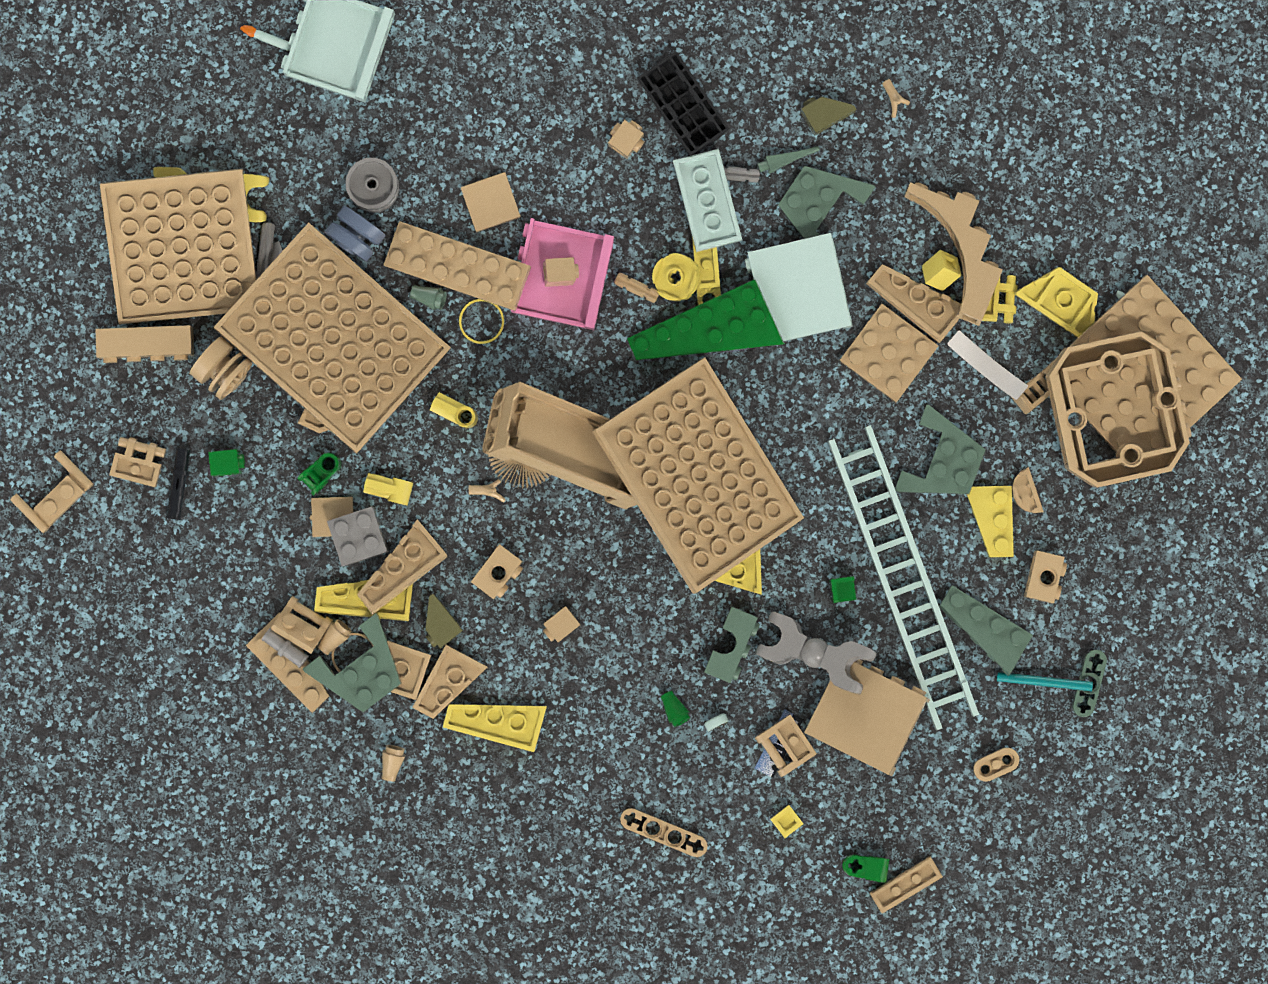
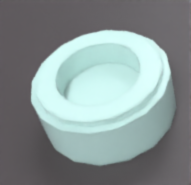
(716, 722)

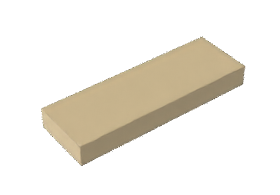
(906, 884)

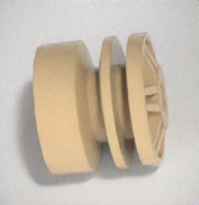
(217, 365)

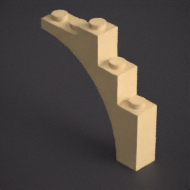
(955, 216)

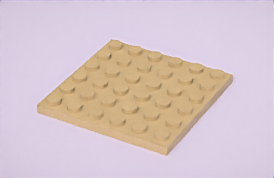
(178, 244)
(1121, 402)

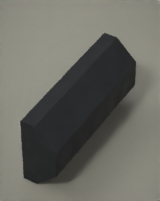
(683, 104)

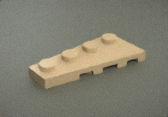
(923, 306)
(404, 566)
(301, 684)

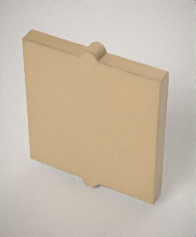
(327, 509)

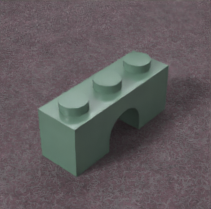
(742, 627)

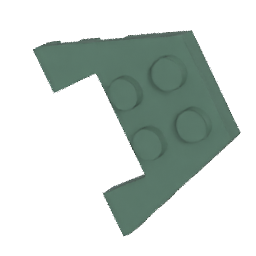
(815, 194)
(953, 463)
(368, 676)

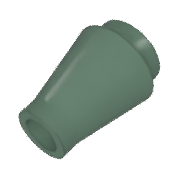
(430, 296)

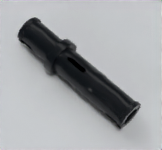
(178, 483)

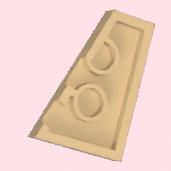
(447, 680)

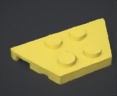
(1062, 300)

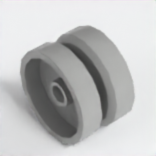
(362, 175)

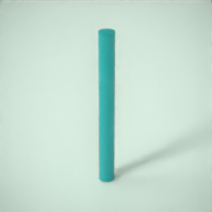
(1045, 681)

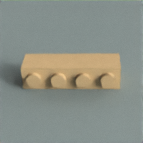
(144, 342)

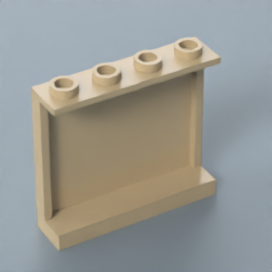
(868, 724)

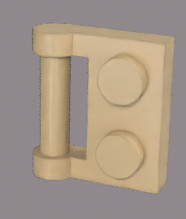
(298, 630)
(791, 739)

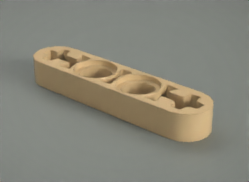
(662, 835)

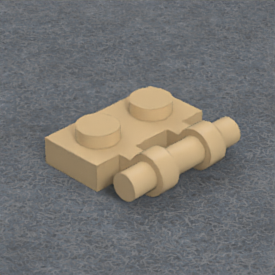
(136, 469)

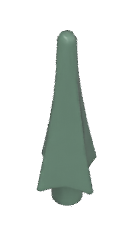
(775, 162)

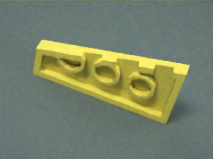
(344, 600)
(499, 723)

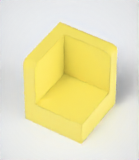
(941, 270)

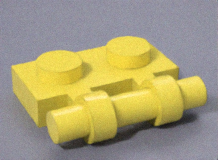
(1008, 308)

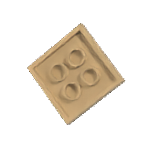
(888, 353)

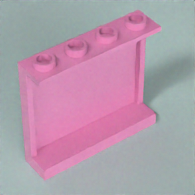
(570, 304)

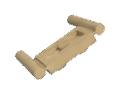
(59, 499)

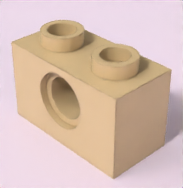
(484, 578)
(1035, 587)

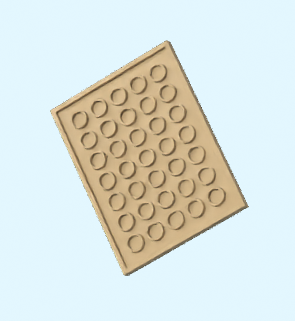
(332, 338)
(698, 475)

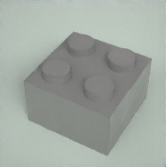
(357, 536)

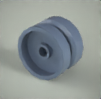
(353, 236)

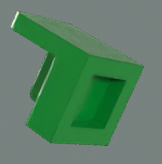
(842, 589)

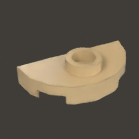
(1025, 492)

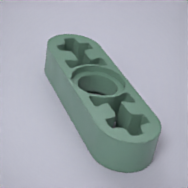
(1099, 667)

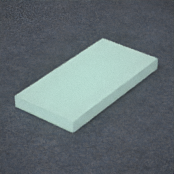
(707, 200)

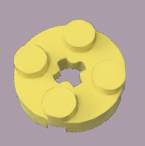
(689, 277)

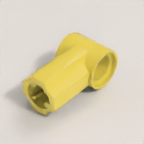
(452, 410)
(391, 489)

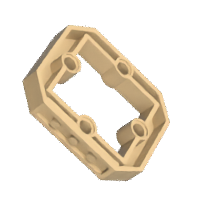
(1172, 415)

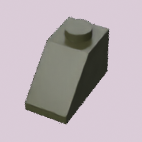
(824, 113)
(440, 623)

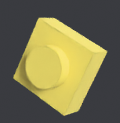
(786, 821)

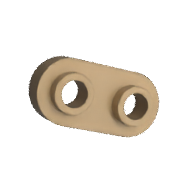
(995, 764)

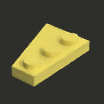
(994, 518)
(745, 574)

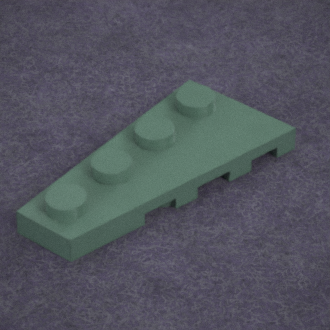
(991, 631)

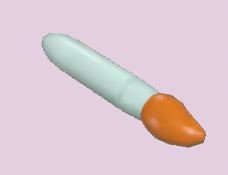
(265, 37)

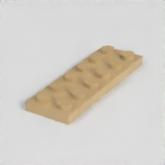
(457, 266)

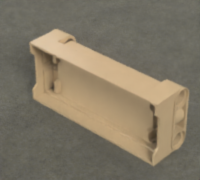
(553, 439)

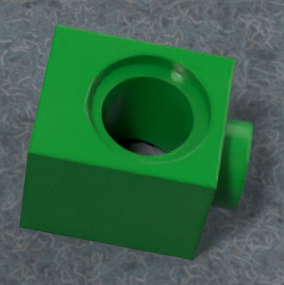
(226, 462)

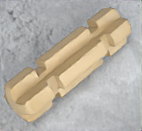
(636, 287)

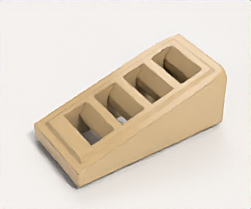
(1027, 400)

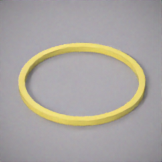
(480, 342)

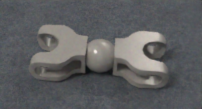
(815, 653)

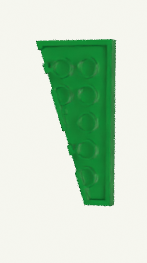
(722, 324)

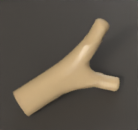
(894, 96)
(488, 490)

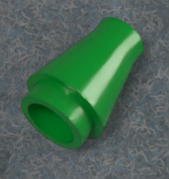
(675, 710)

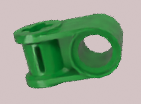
(319, 473)
(870, 867)

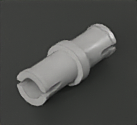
(284, 648)

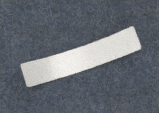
(987, 366)

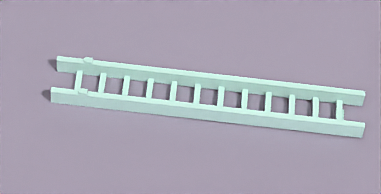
(920, 568)

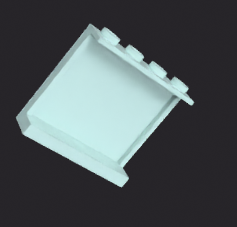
(338, 45)
(802, 286)

